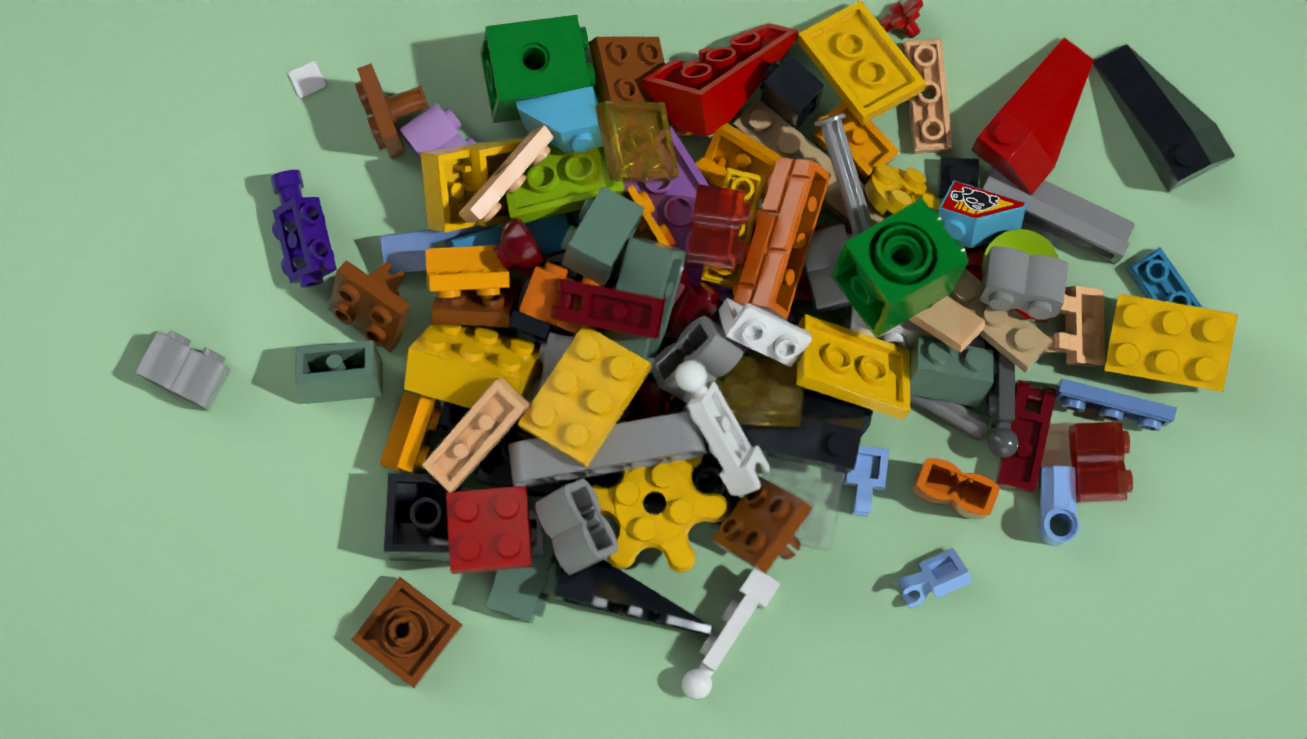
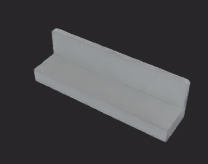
(1069, 217)

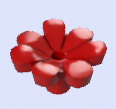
(903, 17)

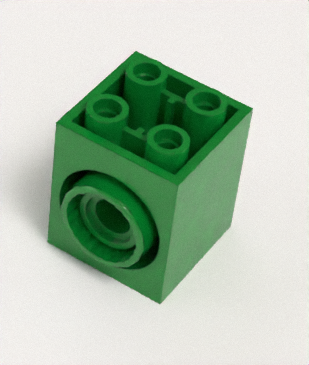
(533, 62)
(899, 267)

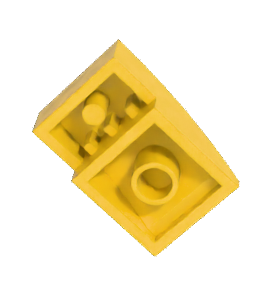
(456, 175)

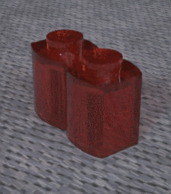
(717, 228)
(1099, 462)

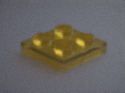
(637, 141)
(764, 392)

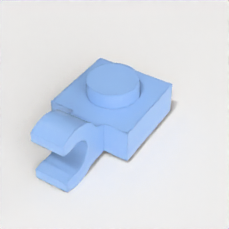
(868, 475)
(937, 574)

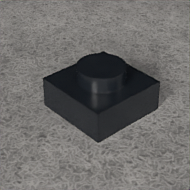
(957, 169)
(529, 327)

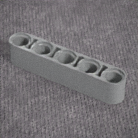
(625, 448)

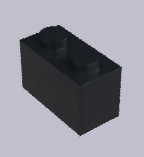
(791, 91)

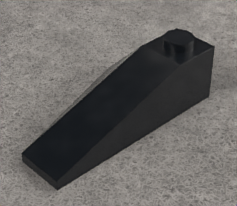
(1167, 125)
(826, 435)
(419, 522)
(619, 593)

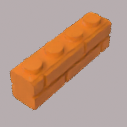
(782, 236)

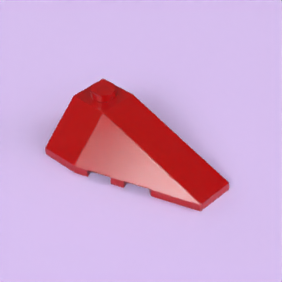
(717, 84)
(1033, 124)

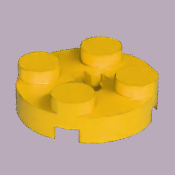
(896, 189)

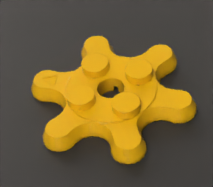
(665, 530)

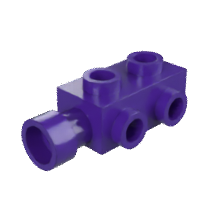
(307, 235)

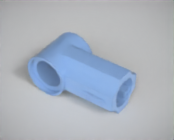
(1057, 500)

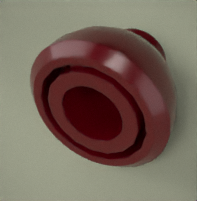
(518, 247)

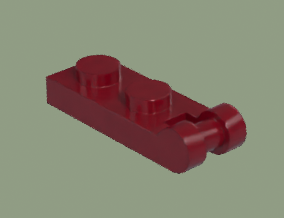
(609, 308)
(1023, 468)

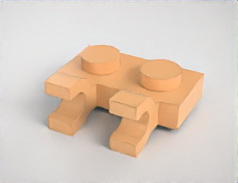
(1083, 327)

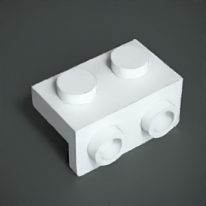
(763, 332)

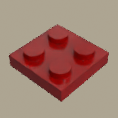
(488, 530)

